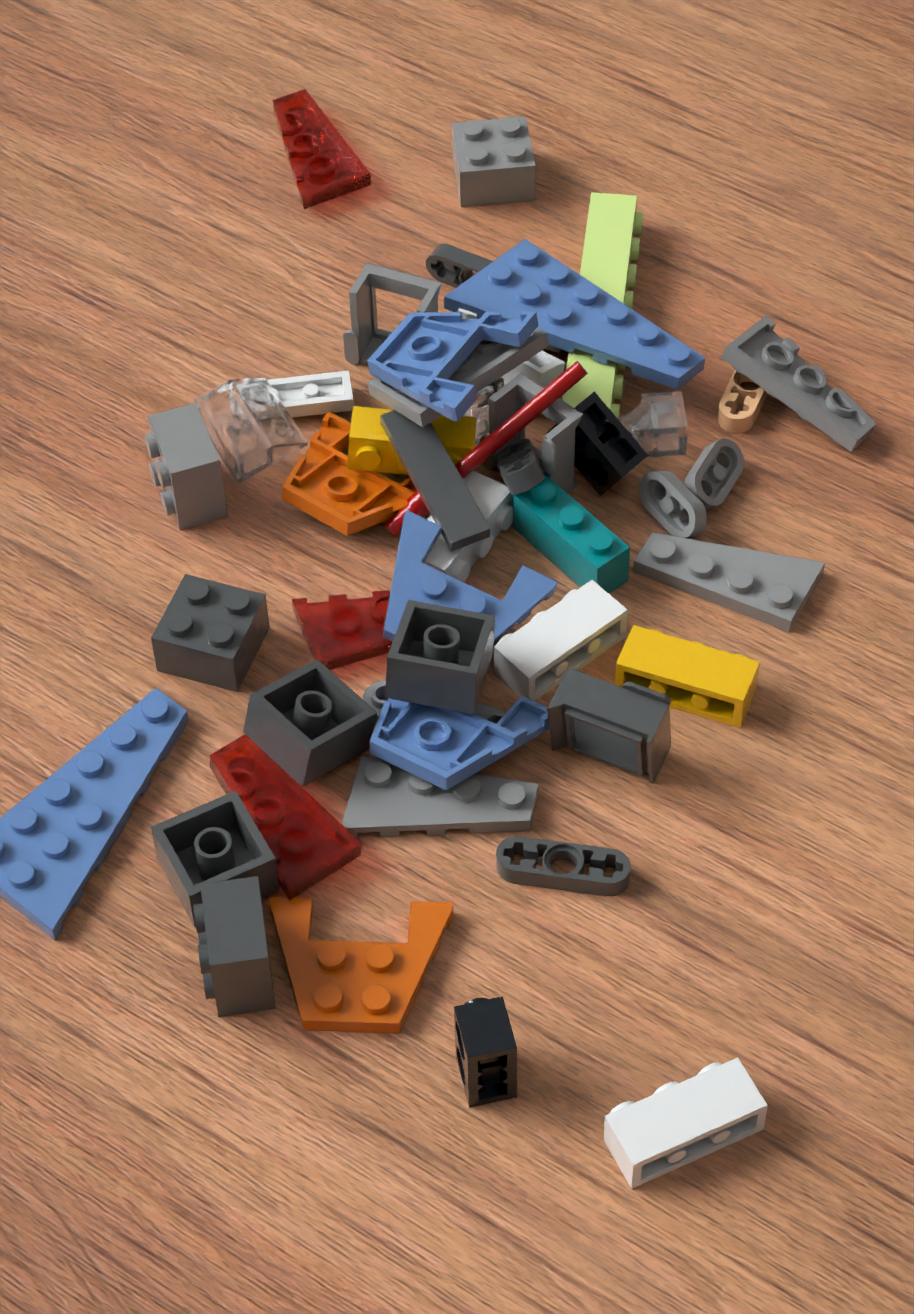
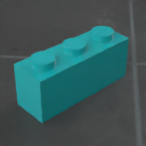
(570, 536)

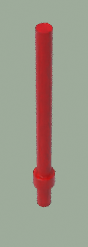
(498, 438)

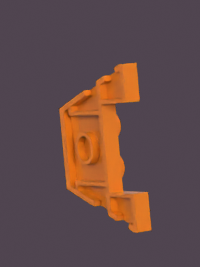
(341, 496)
(355, 982)

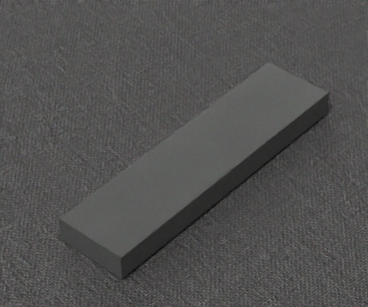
(436, 480)

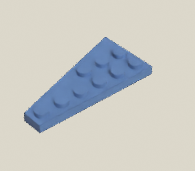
(575, 315)
(78, 812)

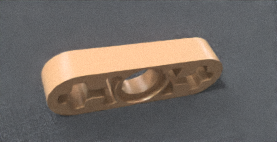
(750, 399)

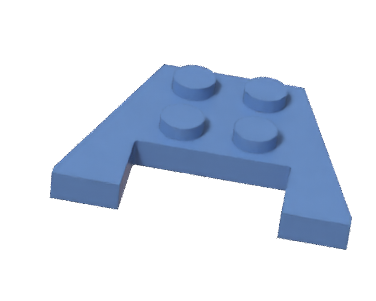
(432, 347)
(425, 584)
(451, 744)

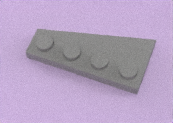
(482, 367)
(803, 388)
(740, 579)
(396, 801)

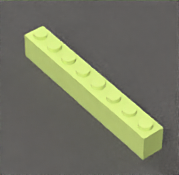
(607, 264)

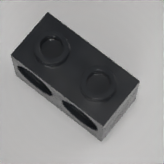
(603, 445)
(485, 1051)

